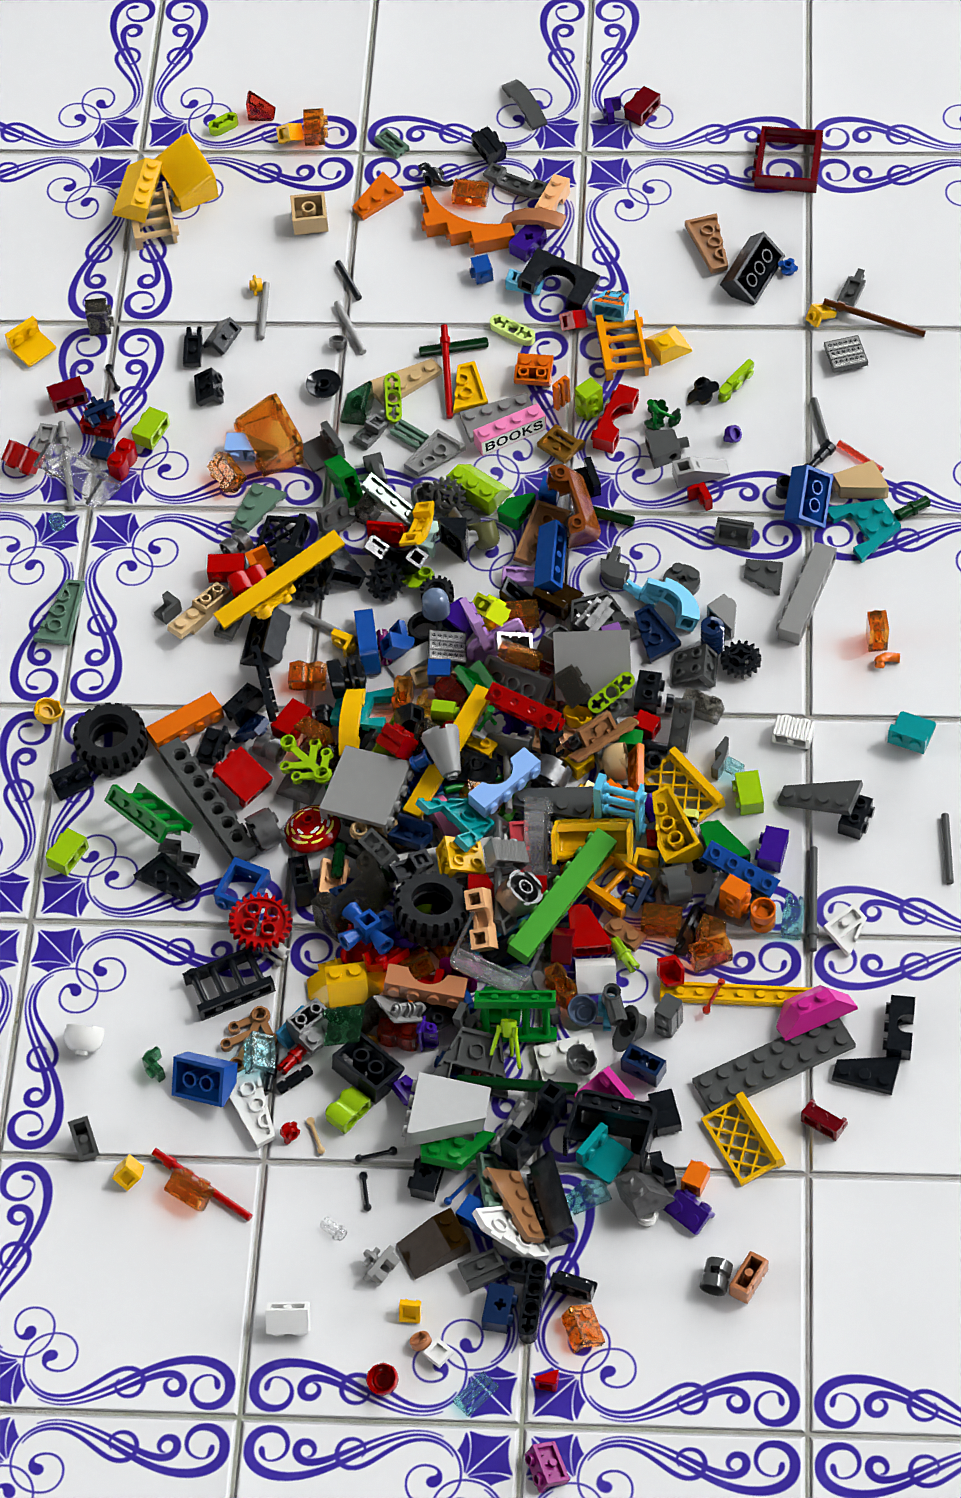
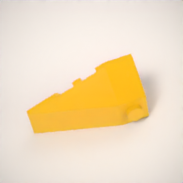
(674, 832)

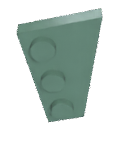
(255, 505)

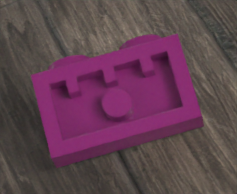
(546, 1466)

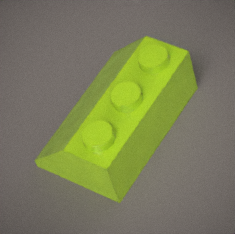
(480, 488)

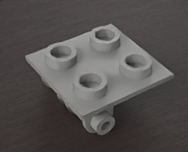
(400, 1009)

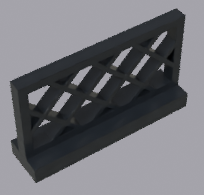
(298, 537)

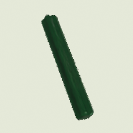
(455, 346)

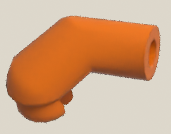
(886, 657)

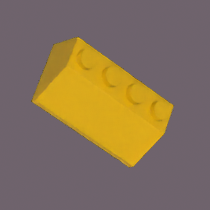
(138, 190)

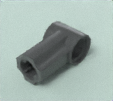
(375, 464)
(614, 1005)

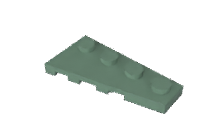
(62, 616)

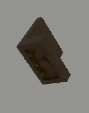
(557, 603)

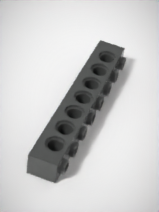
(176, 750)

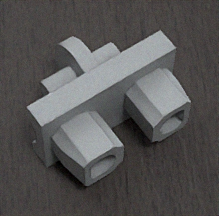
(375, 1272)

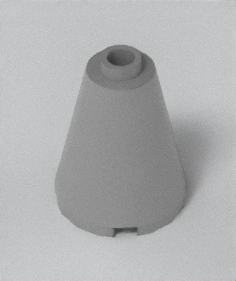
(444, 749)

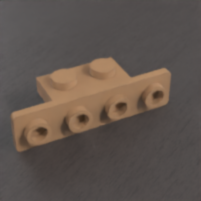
(600, 732)

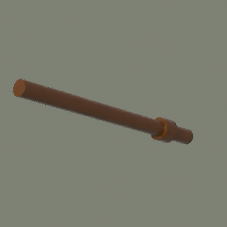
(841, 306)

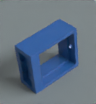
(244, 869)

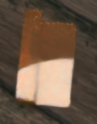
(709, 927)

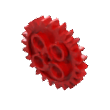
(242, 918)

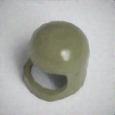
(487, 534)

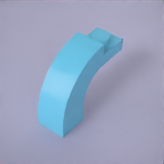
(678, 598)

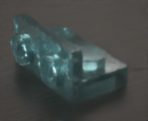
(259, 1052)

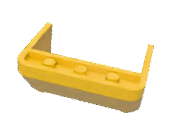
(570, 834)

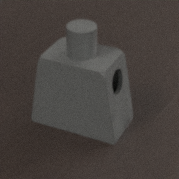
(664, 446)

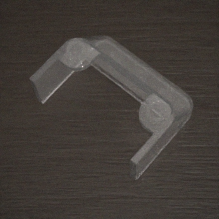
(78, 472)
(466, 962)

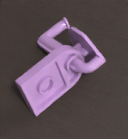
(485, 642)

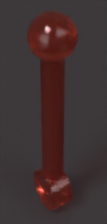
(706, 1009)

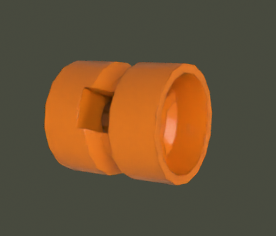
(762, 915)

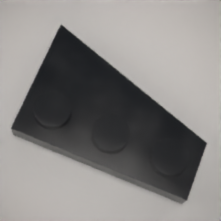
(168, 877)

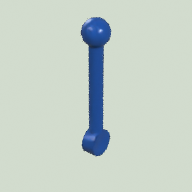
(448, 1200)

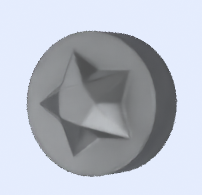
(338, 342)

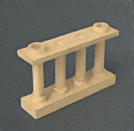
(141, 237)

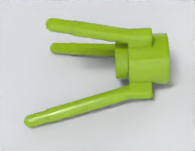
(509, 1030)

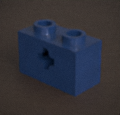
(643, 1065)
(493, 1318)

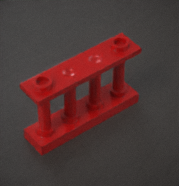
(524, 708)

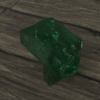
(151, 1066)

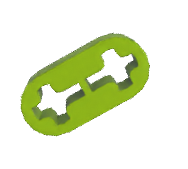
(223, 124)

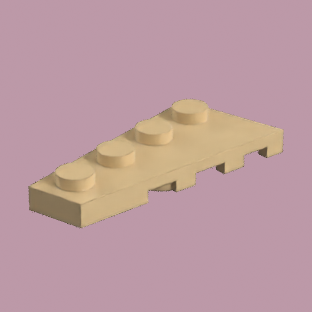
(411, 379)

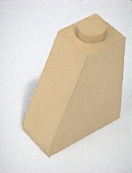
(860, 482)

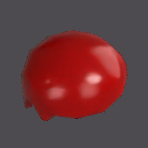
(382, 1379)

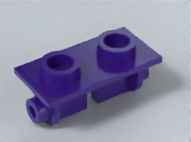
(427, 1034)

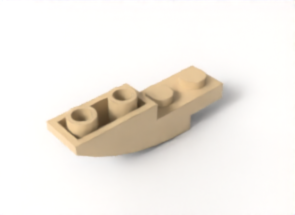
(200, 612)

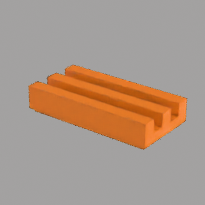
(562, 394)

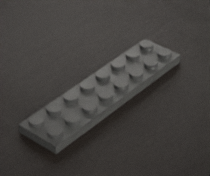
(772, 1064)

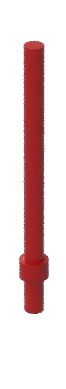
(445, 343)
(171, 1163)

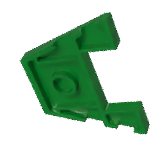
(455, 1152)

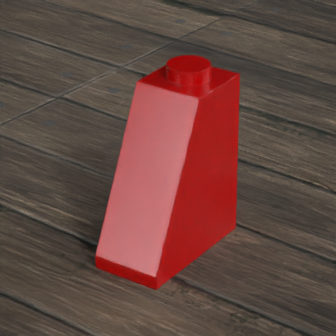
(589, 935)

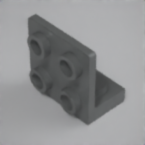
(322, 448)
(695, 664)

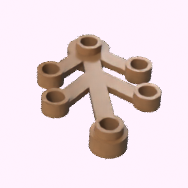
(256, 1023)

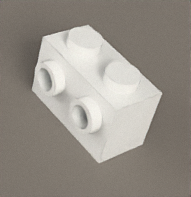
(288, 1318)

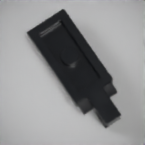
(688, 931)

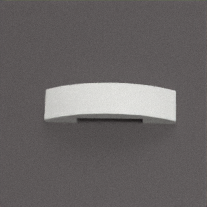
(410, 660)

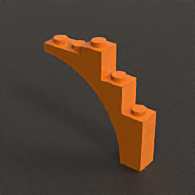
(459, 231)

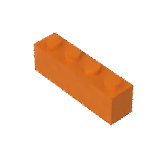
(185, 721)

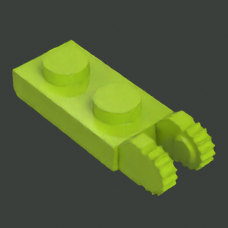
(736, 380)

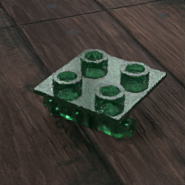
(343, 1024)

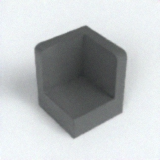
(169, 609)

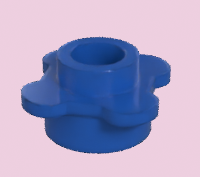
(788, 267)

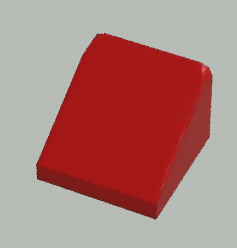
(548, 1381)

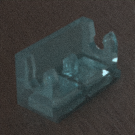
(792, 917)

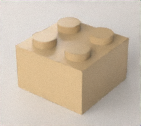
(309, 213)

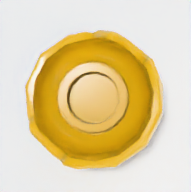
(48, 710)
(577, 716)

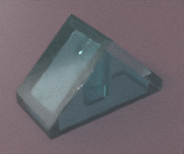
(588, 1195)

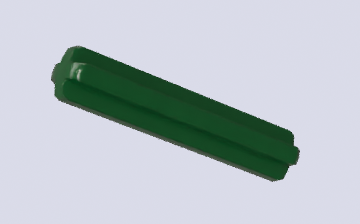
(614, 516)

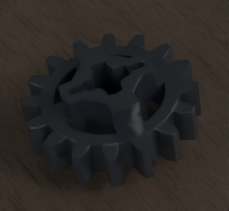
(310, 587)
(380, 588)
(740, 659)

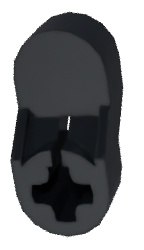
(662, 1169)

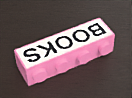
(509, 429)

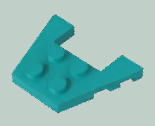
(872, 519)
(366, 723)
(463, 816)

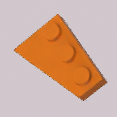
(377, 196)

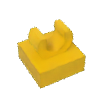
(410, 1311)

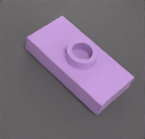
(521, 575)

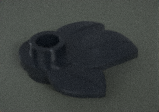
(702, 391)

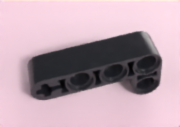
(529, 1300)

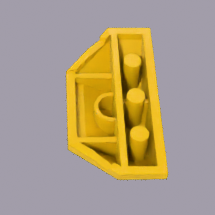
(345, 985)

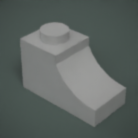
(524, 639)

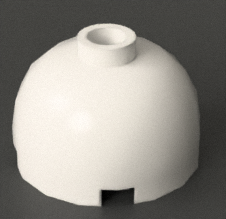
(83, 1038)

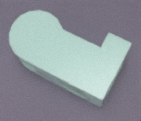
(428, 545)

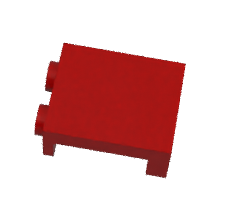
(242, 775)

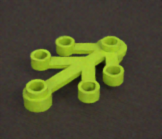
(320, 774)

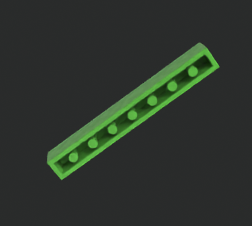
(561, 896)

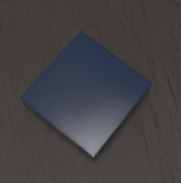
(101, 450)

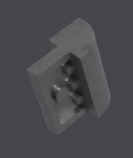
(594, 616)
(308, 1026)

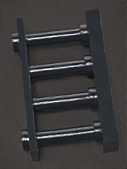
(235, 998)

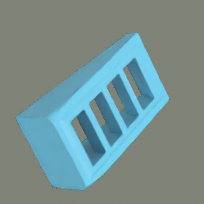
(513, 285)

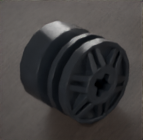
(345, 676)

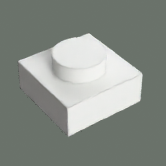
(438, 1352)

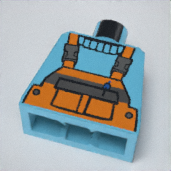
(612, 304)

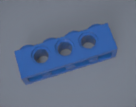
(730, 863)

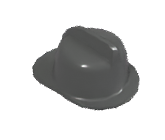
(631, 1030)

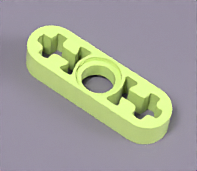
(516, 336)

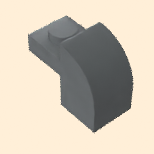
(612, 570)
(184, 846)

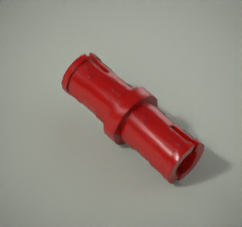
(294, 1057)

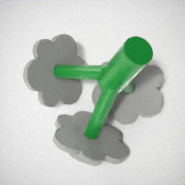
(491, 722)

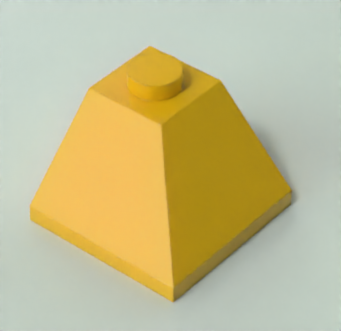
(667, 345)

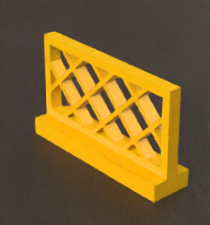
(693, 776)
(760, 1135)

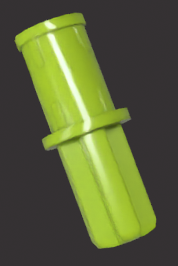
(624, 954)

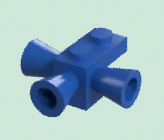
(367, 928)

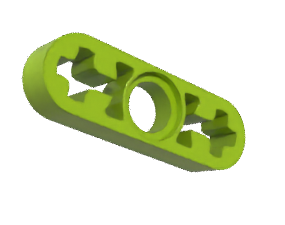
(395, 391)
(625, 687)

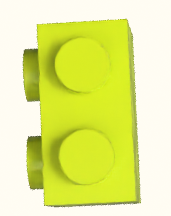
(491, 608)

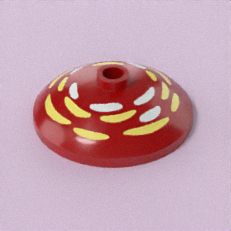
(309, 832)

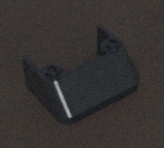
(622, 1115)

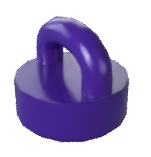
(732, 434)

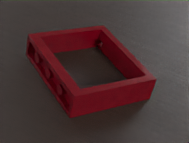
(790, 136)

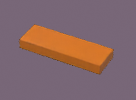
(636, 766)

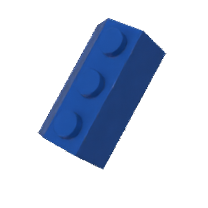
(808, 496)
(203, 1078)

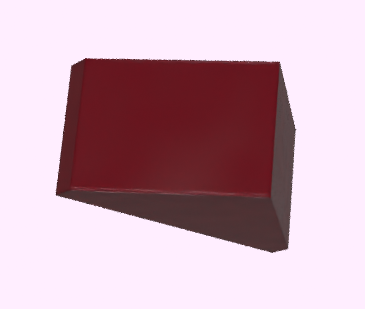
(562, 945)

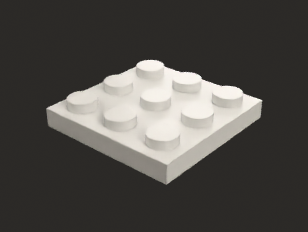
(552, 1060)

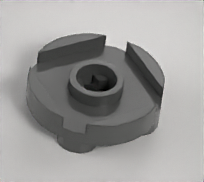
(685, 572)

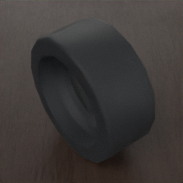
(416, 620)

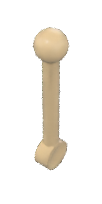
(310, 1122)

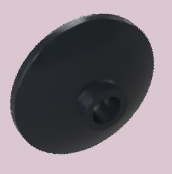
(323, 383)

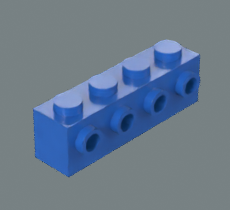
(550, 556)

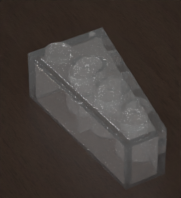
(537, 834)

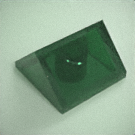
(358, 405)

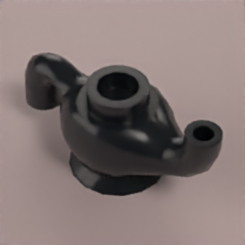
(434, 176)

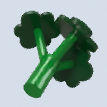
(660, 410)

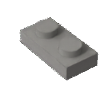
(45, 433)

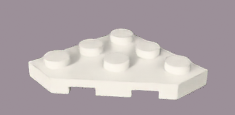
(498, 1225)

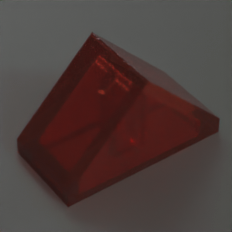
(258, 108)

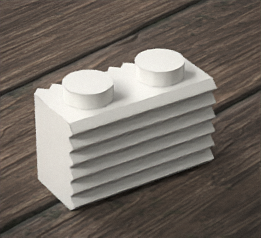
(793, 731)

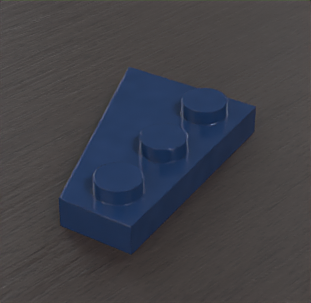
(655, 633)
(252, 727)

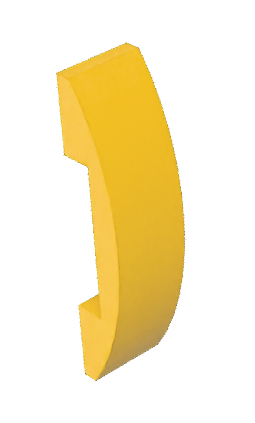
(421, 525)
(350, 718)

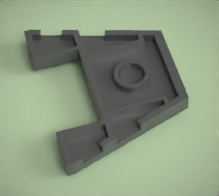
(617, 616)
(471, 1051)

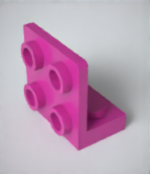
(609, 1083)

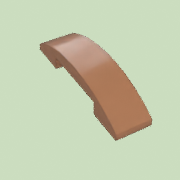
(535, 216)

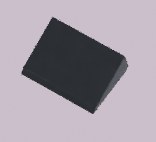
(454, 535)

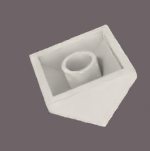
(594, 974)

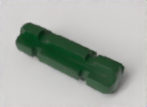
(338, 860)

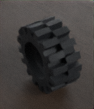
(438, 583)

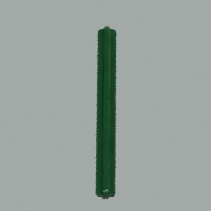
(514, 1084)

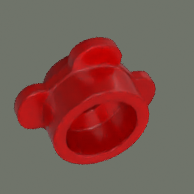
(289, 1132)

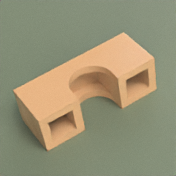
(554, 193)
(483, 935)

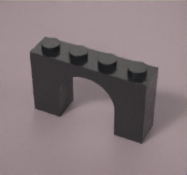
(546, 264)
(520, 1145)

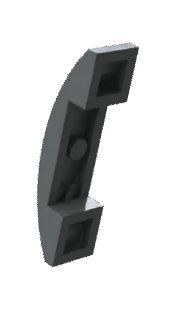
(526, 103)
(516, 185)

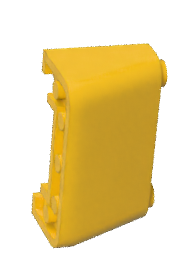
(187, 173)

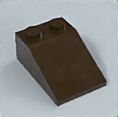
(434, 1244)

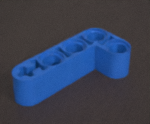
(367, 641)

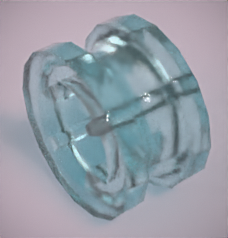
(57, 526)

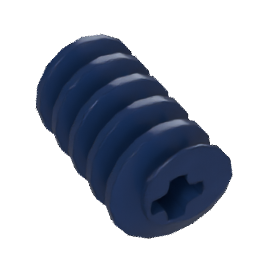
(713, 633)

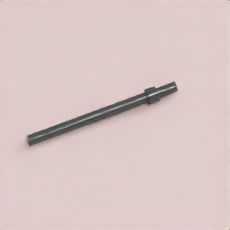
(497, 875)
(813, 930)

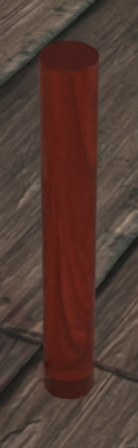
(850, 450)

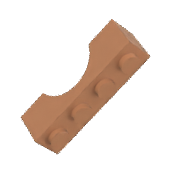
(402, 984)

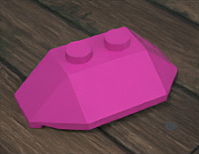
(812, 1010)

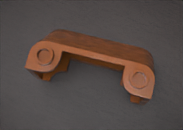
(584, 524)

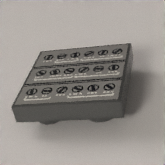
(845, 353)
(447, 646)

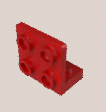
(387, 531)

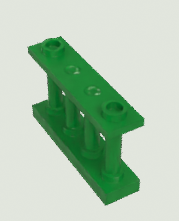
(147, 812)
(519, 1000)

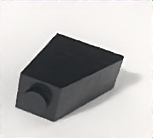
(343, 570)

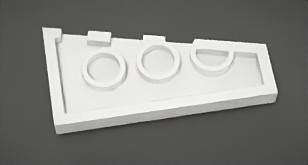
(252, 1107)

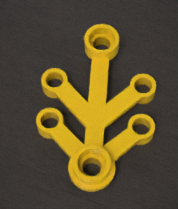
(264, 610)

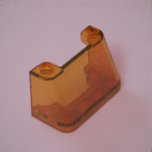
(271, 436)

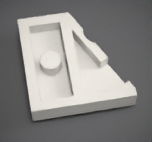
(846, 928)

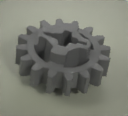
(441, 490)

